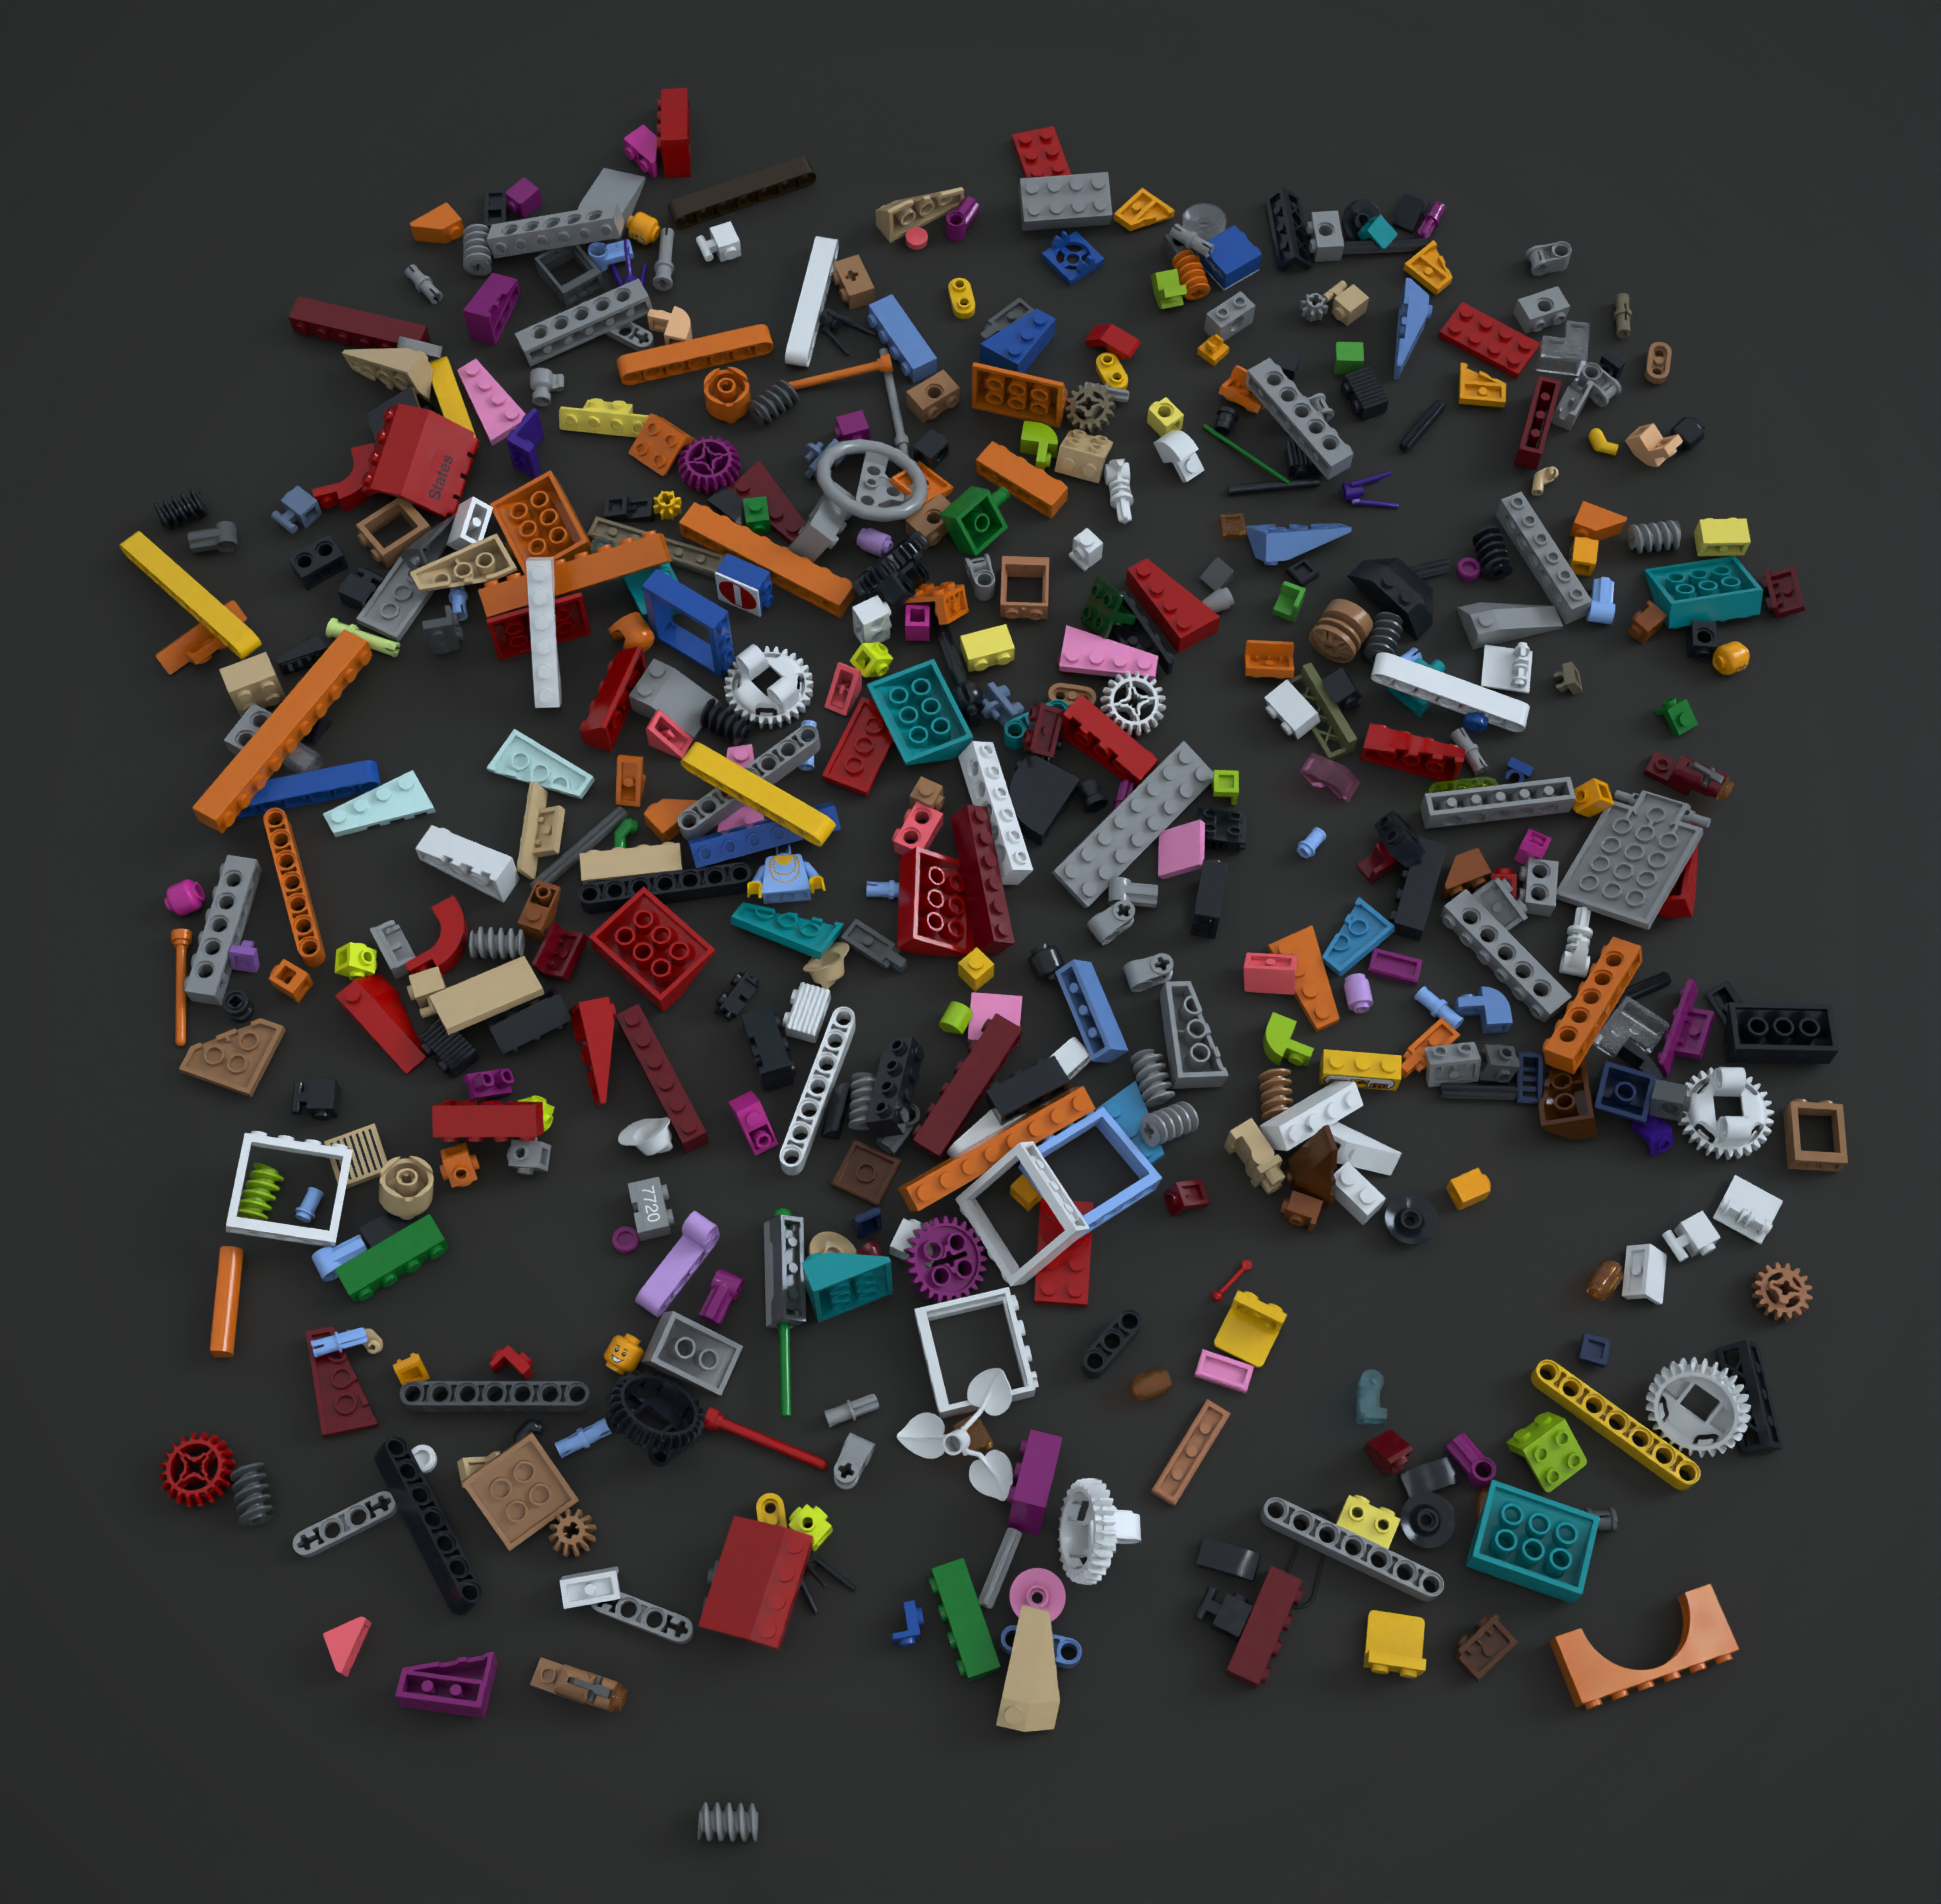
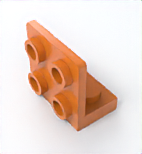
(659, 444)
(948, 597)

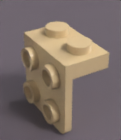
(1083, 455)

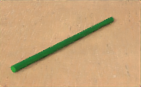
(1245, 453)

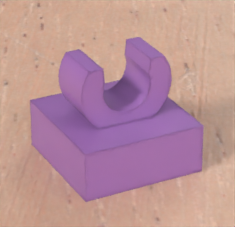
(244, 957)

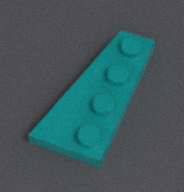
(800, 934)

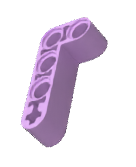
(679, 1265)

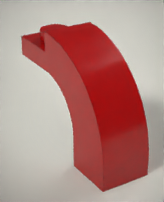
(347, 492)
(451, 943)

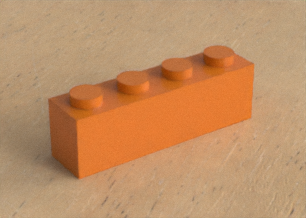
(1022, 479)

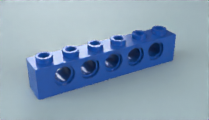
(748, 839)

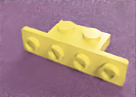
(602, 418)

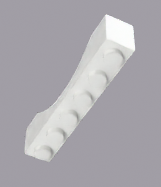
(543, 632)

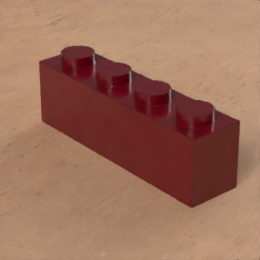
(1537, 423)
(1263, 1628)

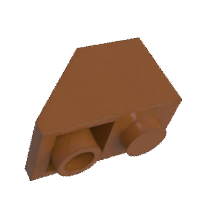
(1467, 872)
(539, 910)

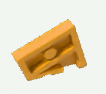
(1142, 211)
(1429, 269)
(1480, 388)

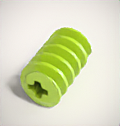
(258, 1192)

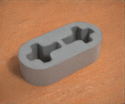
(427, 348)

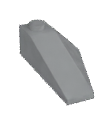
(1506, 622)

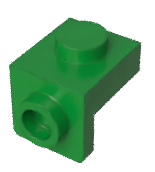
(757, 515)
(1677, 715)

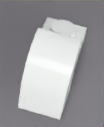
(1181, 451)

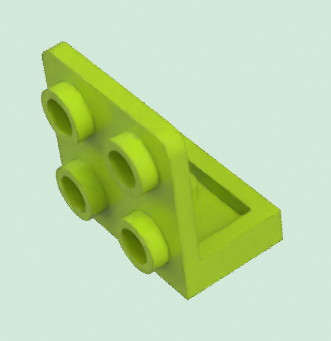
(1549, 1450)

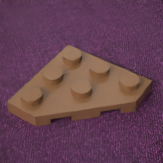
(235, 1057)

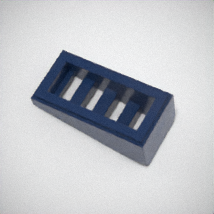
(1537, 1058)
(867, 1223)

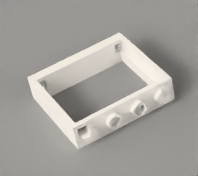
(1055, 1197)
(284, 1231)
(963, 1305)

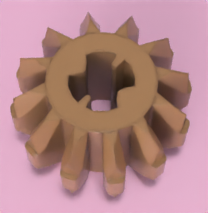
(568, 1524)

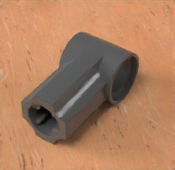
(221, 537)
(893, 1143)

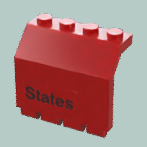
(420, 459)

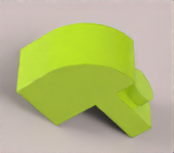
(1168, 289)
(1040, 441)
(1278, 1042)

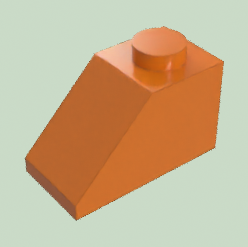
(438, 226)
(1597, 523)
(663, 817)

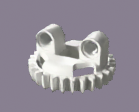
(781, 695)
(1730, 1132)
(1682, 1425)
(1096, 1535)

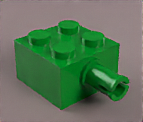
(975, 519)

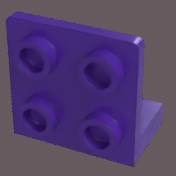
(522, 444)

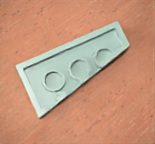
(530, 762)
(391, 801)

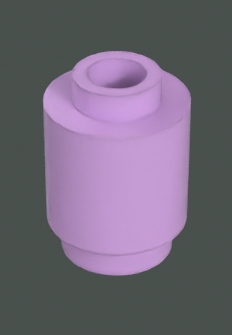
(874, 541)
(1358, 993)

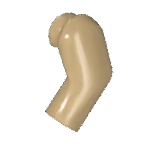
(1542, 478)
(374, 1342)

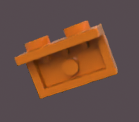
(1236, 391)
(1269, 659)

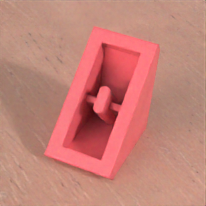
(844, 689)
(667, 735)
(346, 1642)

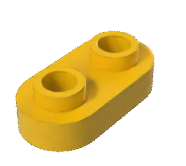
(961, 296)
(1111, 370)
(778, 1517)

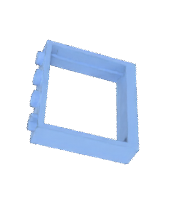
(1124, 1146)

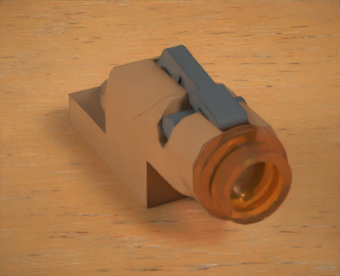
(579, 1685)

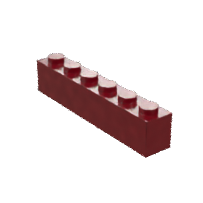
(352, 325)
(982, 879)
(662, 1079)
(967, 1087)

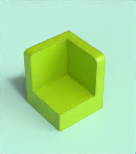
(1226, 784)

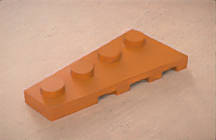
(1311, 979)

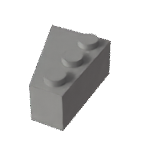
(821, 528)

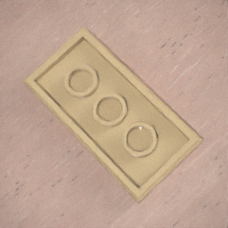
(486, 995)

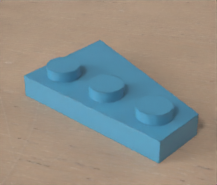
(1358, 936)
(1127, 1111)

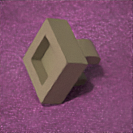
(1571, 679)

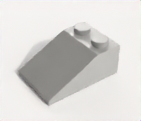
(672, 693)
(692, 1353)

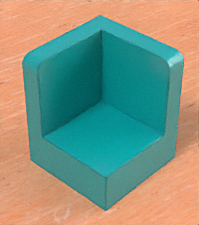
(1379, 231)

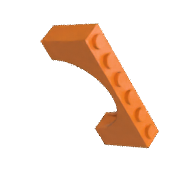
(1593, 1677)

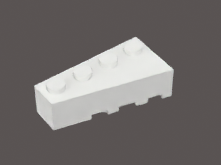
(469, 862)

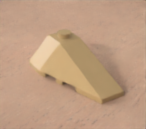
(916, 211)
(394, 367)
(474, 564)
(1031, 1683)

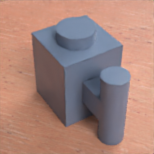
(298, 507)

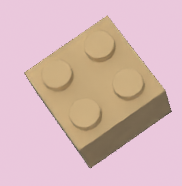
(253, 682)

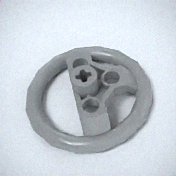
(874, 491)

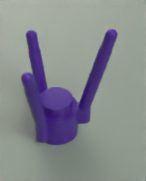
(629, 277)
(1354, 490)

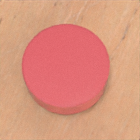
(916, 238)

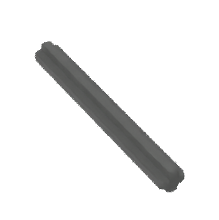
(585, 844)

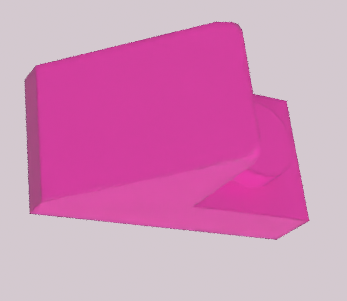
(1533, 846)

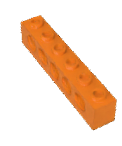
(1592, 1005)

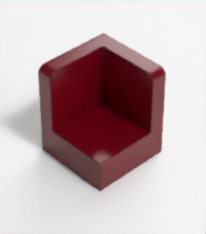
(1377, 864)

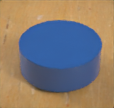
(1475, 722)

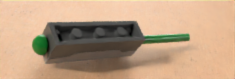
(784, 1288)

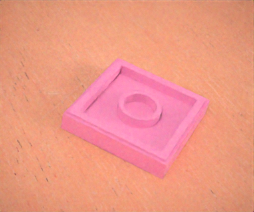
(1181, 849)
(987, 1005)

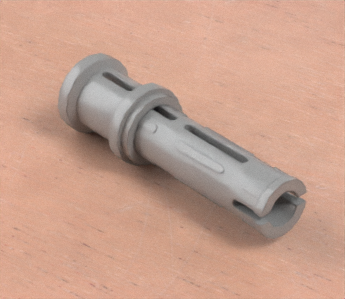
(664, 266)

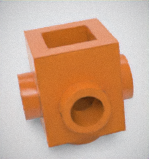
(459, 1165)

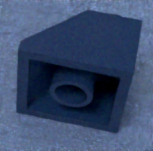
(1623, 1092)

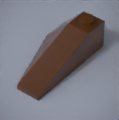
(1568, 1104)
(1312, 1167)

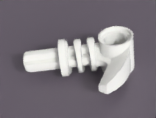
(1118, 478)
(1575, 958)

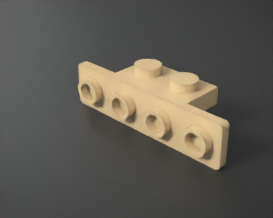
(540, 830)

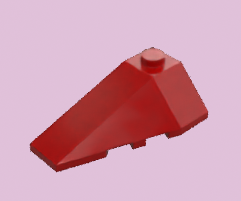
(381, 1015)
(594, 1029)

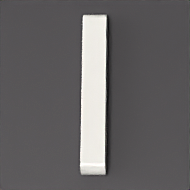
(811, 302)
(1449, 691)
(1071, 1056)
(814, 1101)

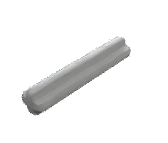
(999, 1568)

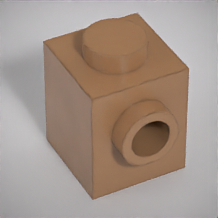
(928, 794)

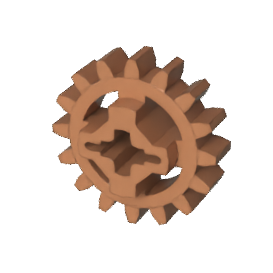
(1775, 1299)

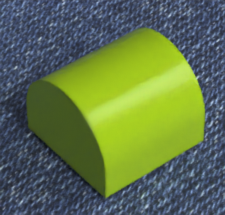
(956, 1018)

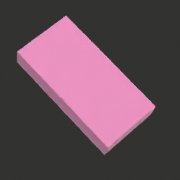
(1224, 1371)

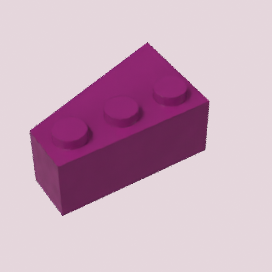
(491, 308)

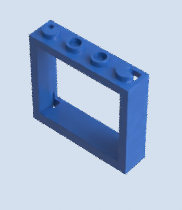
(664, 592)

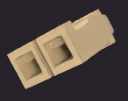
(1256, 1155)

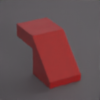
(1114, 339)

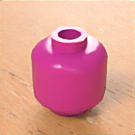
(184, 897)

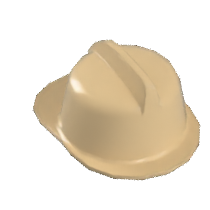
(830, 966)

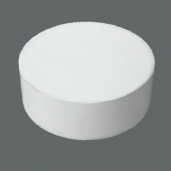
(425, 1458)

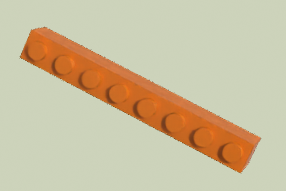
(786, 569)
(581, 572)
(984, 1154)

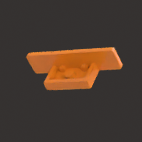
(194, 645)

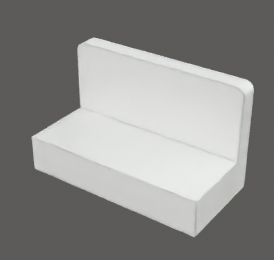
(1644, 1273)
(590, 1587)

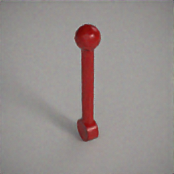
(1245, 1266)

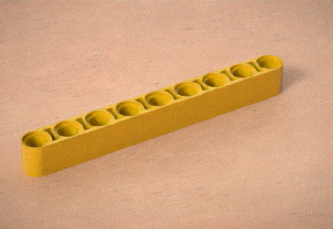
(191, 595)

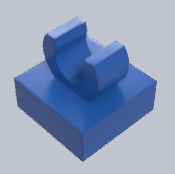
(1520, 768)

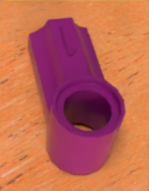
(960, 218)
(723, 1291)
(1469, 1459)

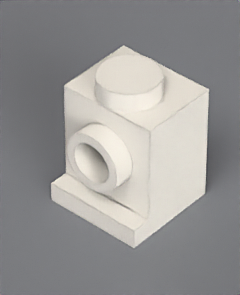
(1086, 549)

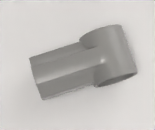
(1137, 893)

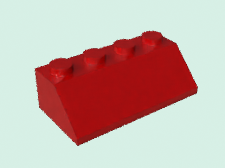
(613, 704)

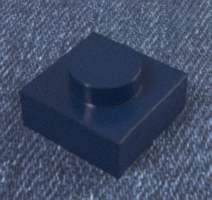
(1594, 1350)

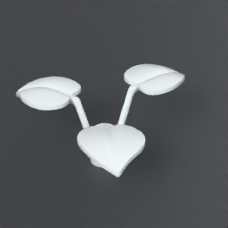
(926, 1437)

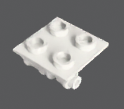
(1507, 668)
(1748, 1209)

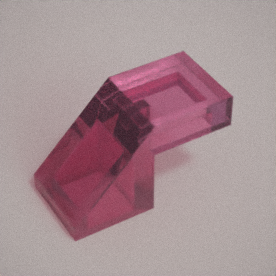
(1325, 772)

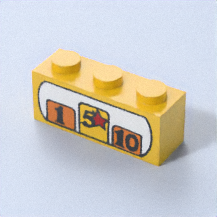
(1363, 1068)

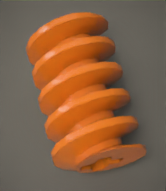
(1192, 274)

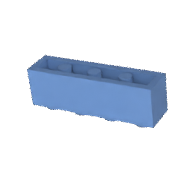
(902, 338)
(1091, 1011)

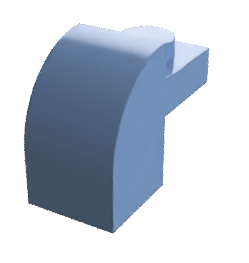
(1490, 1005)

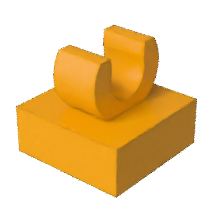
(1213, 349)
(411, 1369)

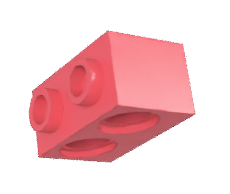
(922, 833)

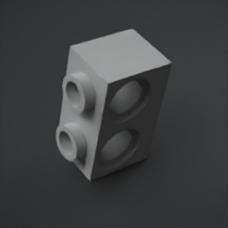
(246, 728)
(1543, 887)

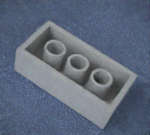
(1065, 201)

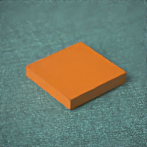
(935, 484)

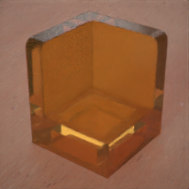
(978, 1434)

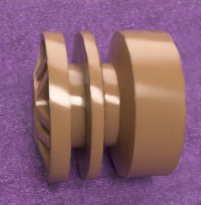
(1341, 631)

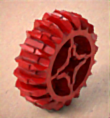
(206, 1461)

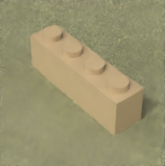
(630, 862)

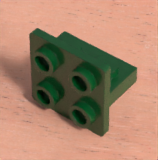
(1105, 608)

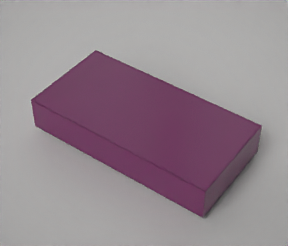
(1394, 966)

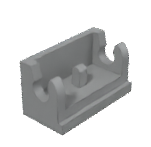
(1571, 404)
(393, 947)

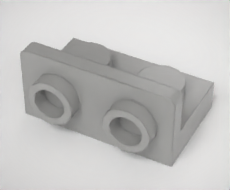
(1452, 1064)

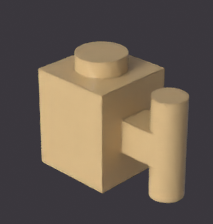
(1347, 304)
(423, 985)

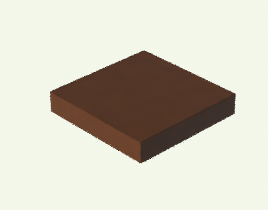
(866, 1173)

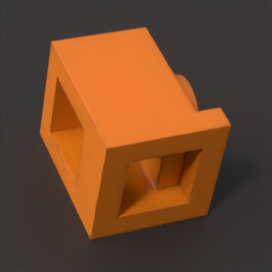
(299, 980)

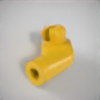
(1600, 443)

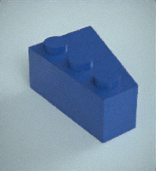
(1019, 343)

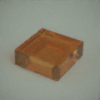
(1233, 525)

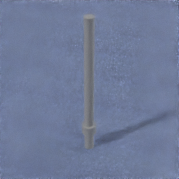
(901, 439)

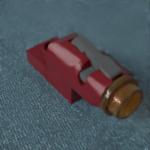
(1689, 776)

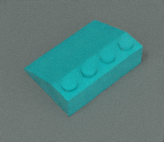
(1704, 591)
(921, 714)
(845, 1282)
(1533, 1542)

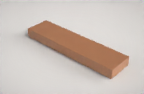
(1190, 1453)

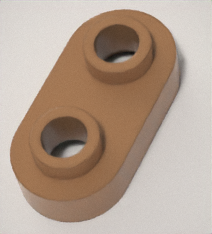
(1658, 367)
(1071, 693)

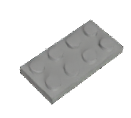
(394, 603)

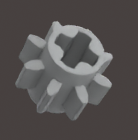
(1313, 307)

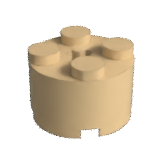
(406, 1186)

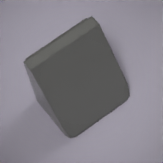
(1217, 575)

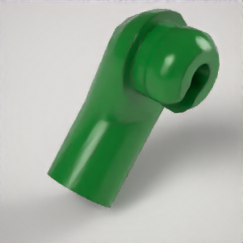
(620, 833)

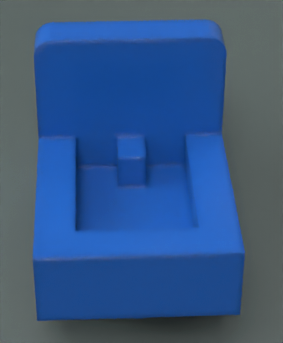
(914, 1618)

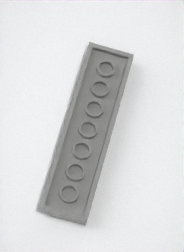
(1133, 824)

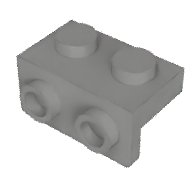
(1500, 903)

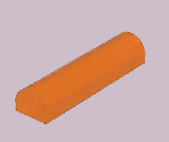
(226, 1302)

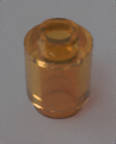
(1605, 1280)
(1151, 1384)

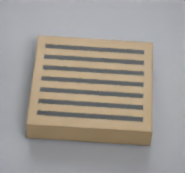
(367, 1155)

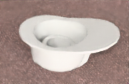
(648, 1135)

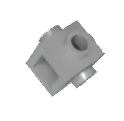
(528, 1156)

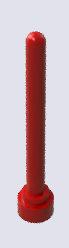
(716, 1421)

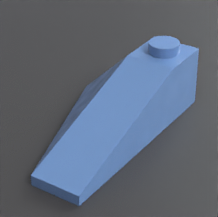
(1412, 316)
(1281, 544)

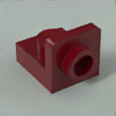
(1186, 1196)

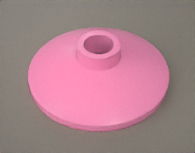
(1038, 1582)

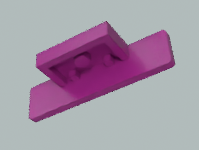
(1688, 1031)

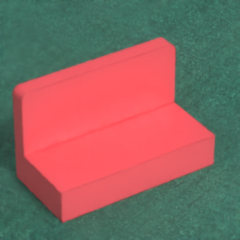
(1270, 973)

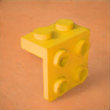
(1250, 1329)
(1394, 1644)

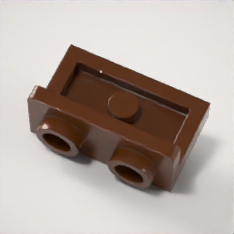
(1485, 1647)

